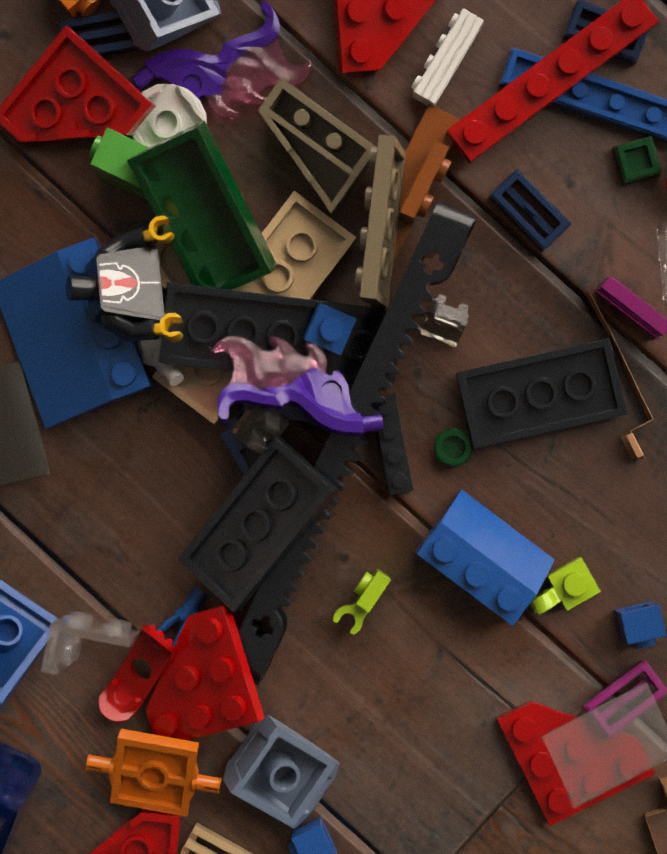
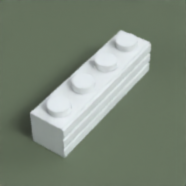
(448, 57)

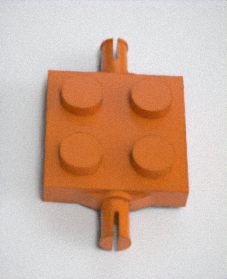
(154, 772)

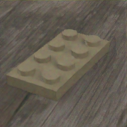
(379, 237)

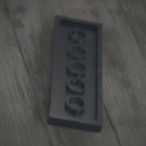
(221, 313)

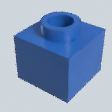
(640, 624)
(312, 839)

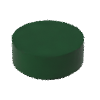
(452, 447)

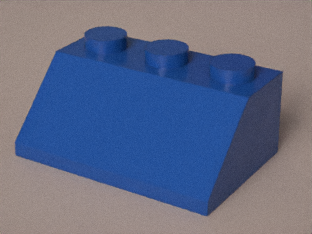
(486, 557)

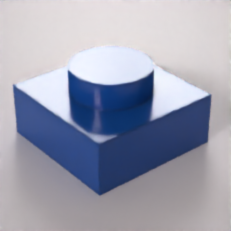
(329, 328)

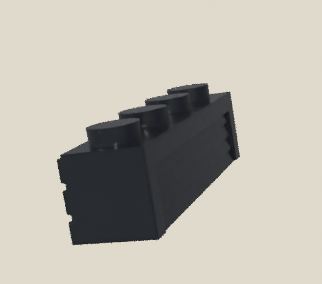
(393, 449)

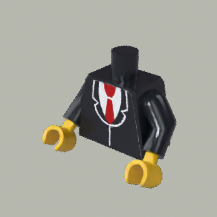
(126, 286)

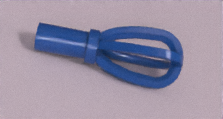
(189, 607)

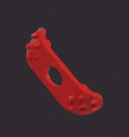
(128, 690)

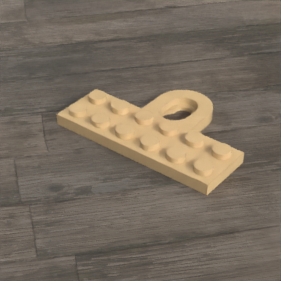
(306, 252)

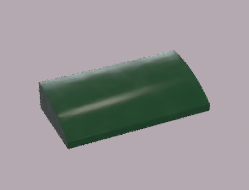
(207, 213)

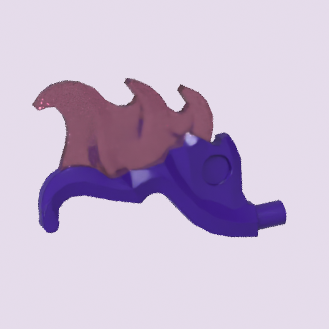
(234, 74)
(288, 378)

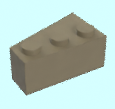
(319, 143)

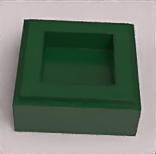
(636, 160)

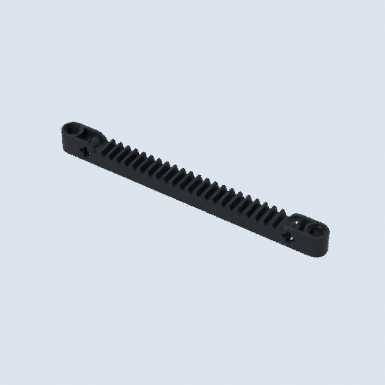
(444, 235)

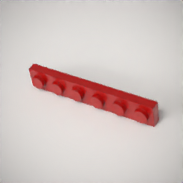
(551, 77)

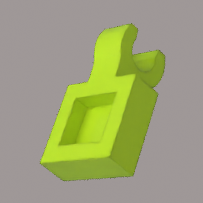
(568, 585)
(369, 591)

